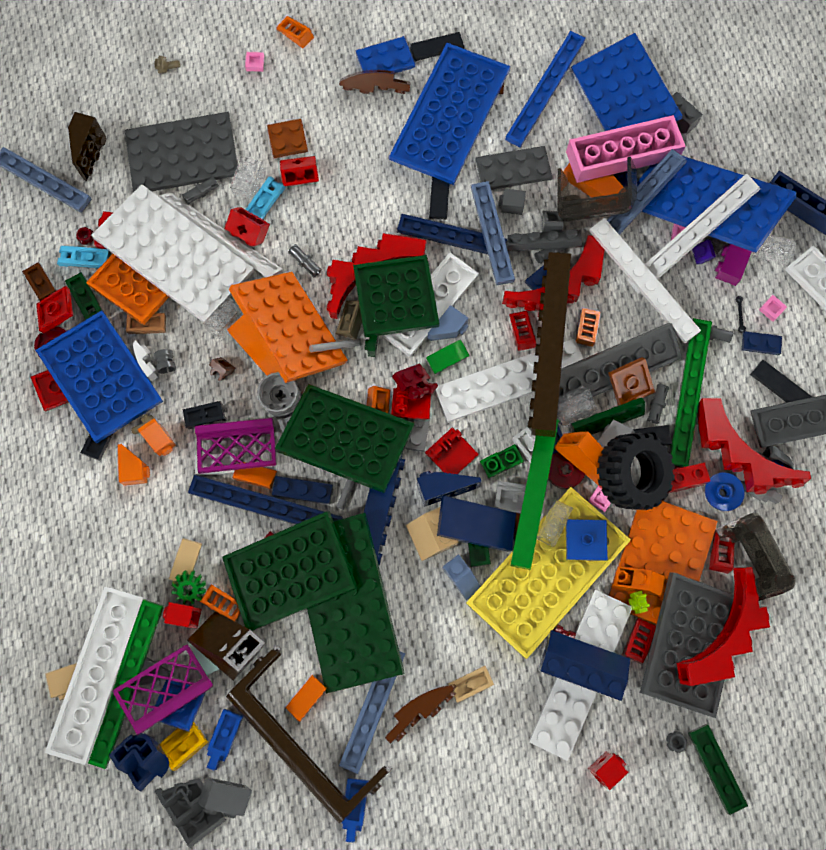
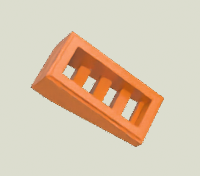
(302, 38)
(586, 340)
(208, 593)

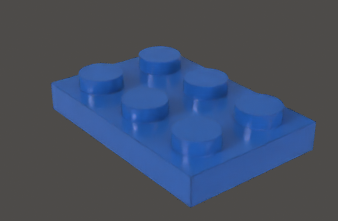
(388, 55)

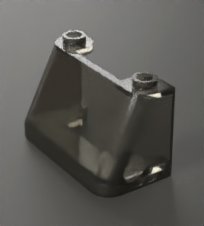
(773, 571)

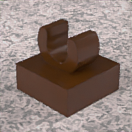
(222, 367)

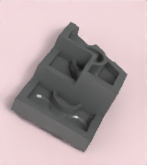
(187, 813)

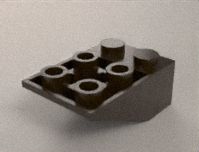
(85, 143)
(226, 644)

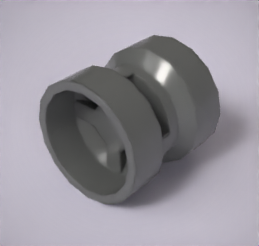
(164, 360)

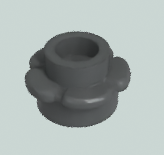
(682, 742)

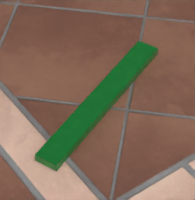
(690, 394)
(533, 502)
(130, 667)

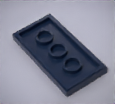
(476, 524)

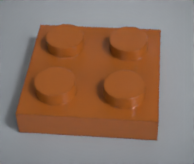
(287, 138)
(631, 381)

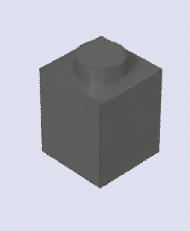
(512, 201)

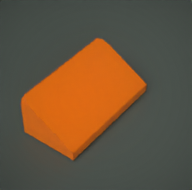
(378, 398)
(256, 476)
(306, 698)

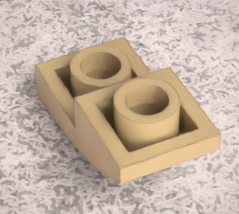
(185, 558)

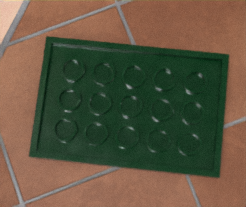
(345, 438)
(289, 571)

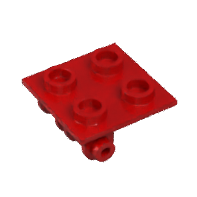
(407, 408)
(451, 452)

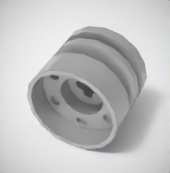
(273, 387)

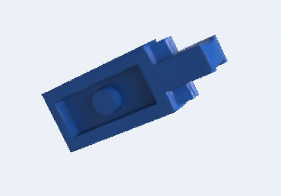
(223, 737)
(355, 819)

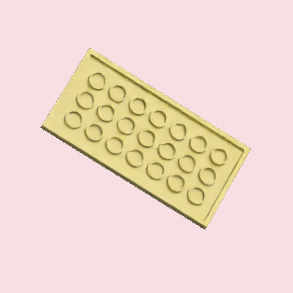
(531, 602)

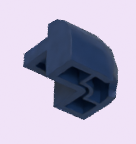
(140, 759)

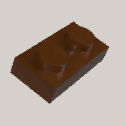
(39, 281)

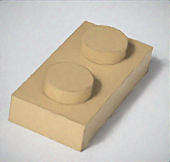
(472, 683)

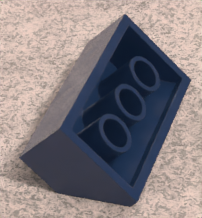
(585, 665)

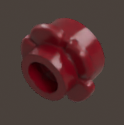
(81, 233)

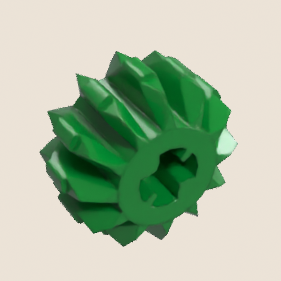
(186, 579)

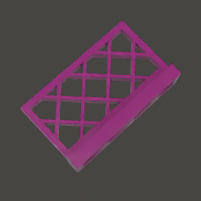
(230, 430)
(173, 704)

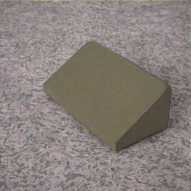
(350, 320)

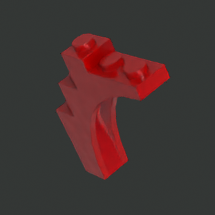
(586, 270)
(342, 272)
(737, 456)
(745, 615)

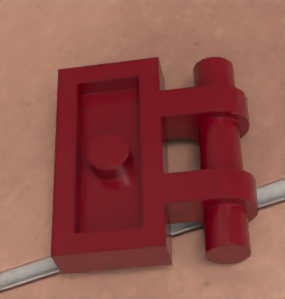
(412, 377)

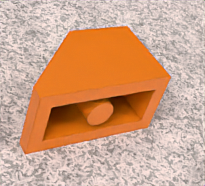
(157, 437)
(131, 468)

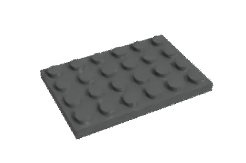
(181, 152)
(686, 625)

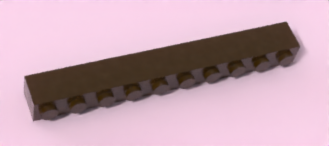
(551, 345)

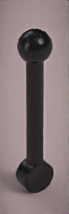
(742, 328)

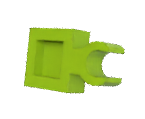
(638, 602)

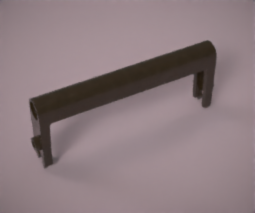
(290, 751)

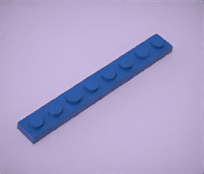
(545, 89)

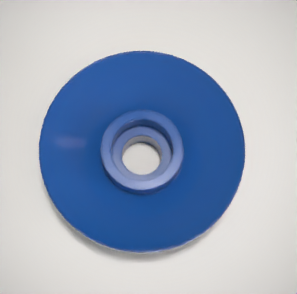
(732, 487)

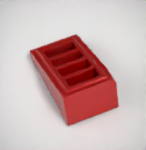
(526, 341)
(720, 563)
(630, 643)

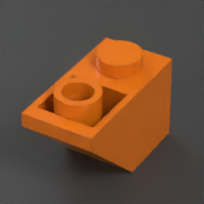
(639, 580)

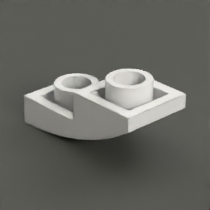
(141, 353)

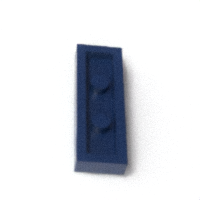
(302, 490)

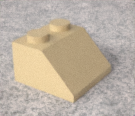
(425, 538)

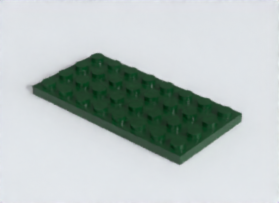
(356, 628)

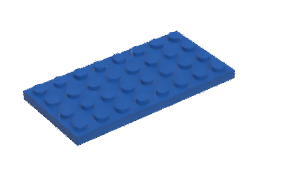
(449, 113)
(701, 184)

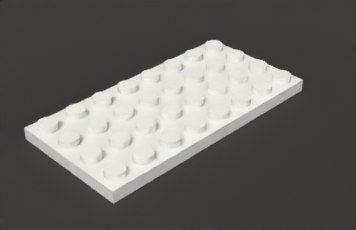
(172, 253)

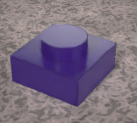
(703, 252)

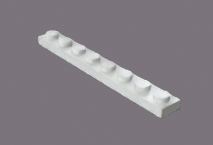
(701, 227)
(235, 245)
(644, 280)

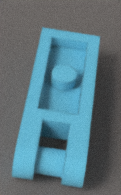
(265, 197)
(82, 256)

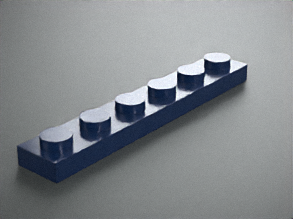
(442, 233)

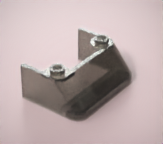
(574, 208)

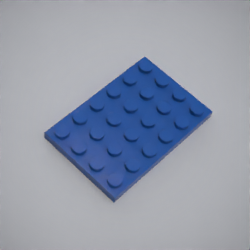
(624, 85)
(99, 376)

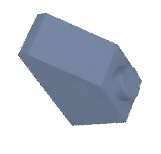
(451, 325)
(461, 577)

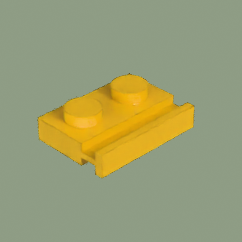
(183, 745)

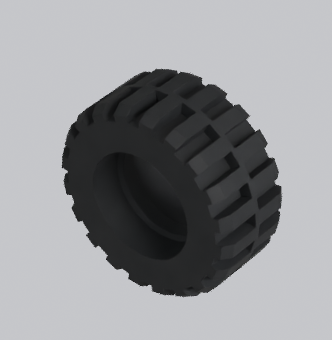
(655, 471)

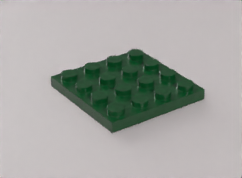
(396, 296)

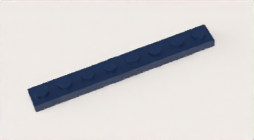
(252, 501)

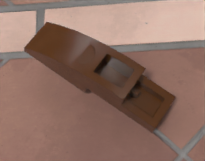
(368, 79)
(425, 704)

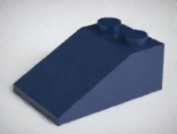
(438, 484)

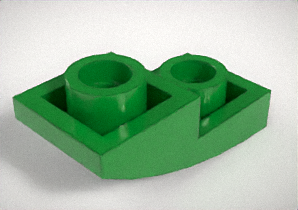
(447, 356)
(502, 461)

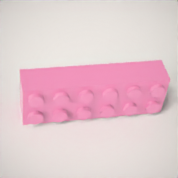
(608, 151)

